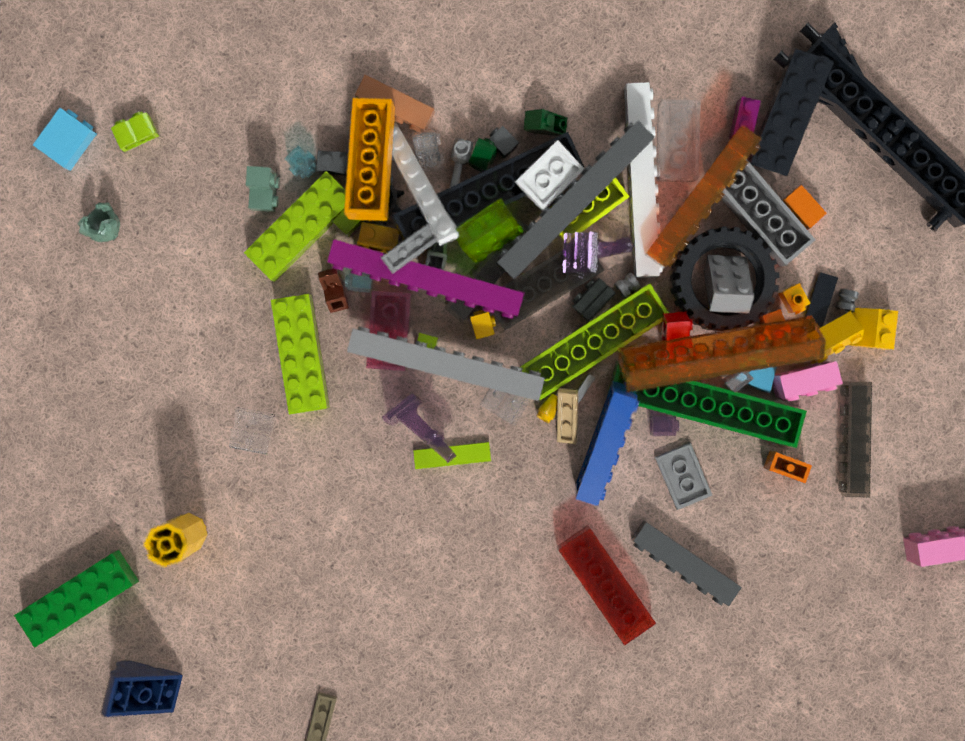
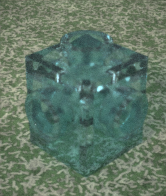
(298, 156)

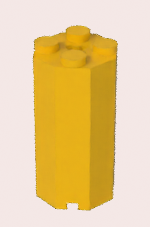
(175, 539)

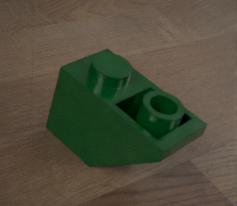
(545, 122)
(483, 155)

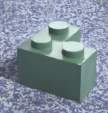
(262, 186)

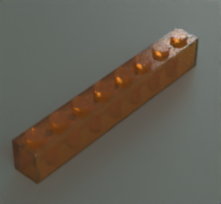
(703, 196)

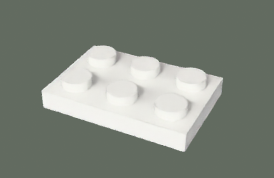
(549, 175)

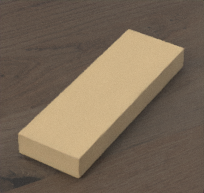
(567, 416)

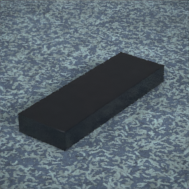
(821, 297)

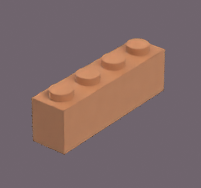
(407, 109)

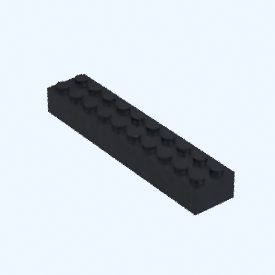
(481, 190)

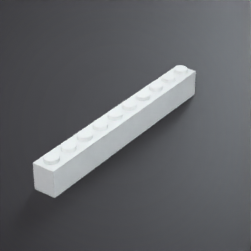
(642, 182)

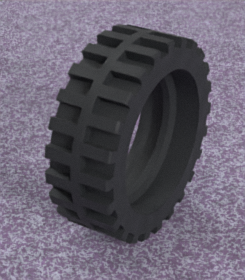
(727, 238)

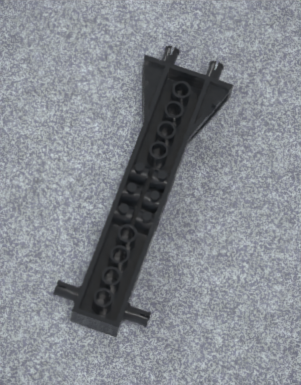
(887, 129)

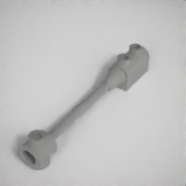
(460, 155)

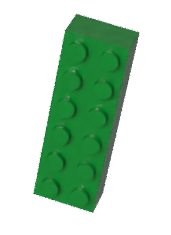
(76, 598)

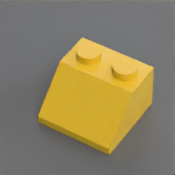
(878, 328)

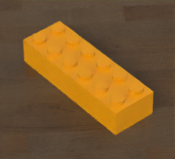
(369, 159)

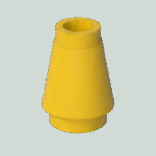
(548, 409)

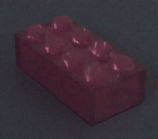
(389, 314)

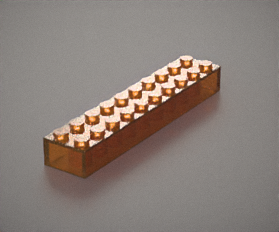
(721, 353)

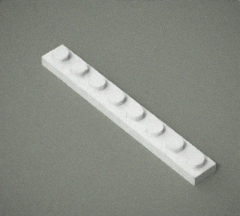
(421, 189)

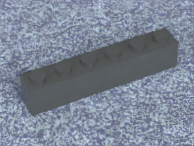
(686, 563)

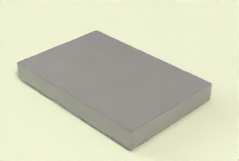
(683, 476)

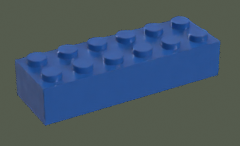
(605, 443)

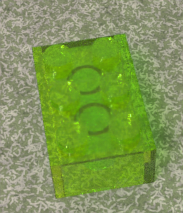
(488, 231)

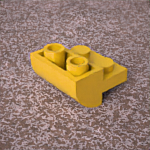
(377, 237)

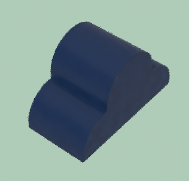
(140, 690)

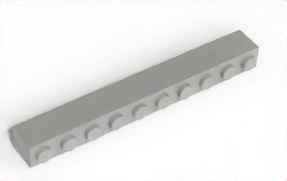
(445, 364)

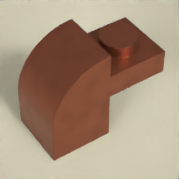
(333, 290)

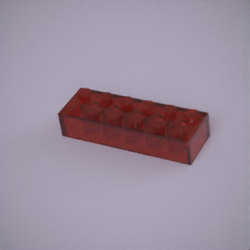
(606, 585)

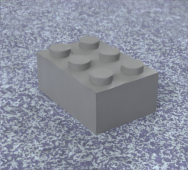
(728, 284)

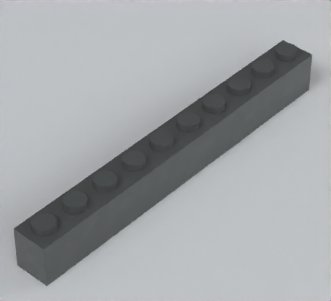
(576, 199)

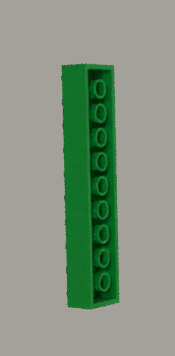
(723, 409)

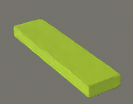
(464, 455)

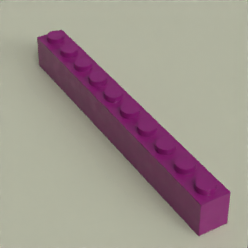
(427, 278)

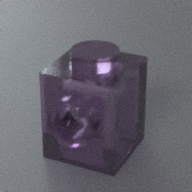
(663, 425)

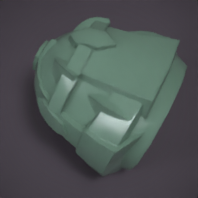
(100, 224)

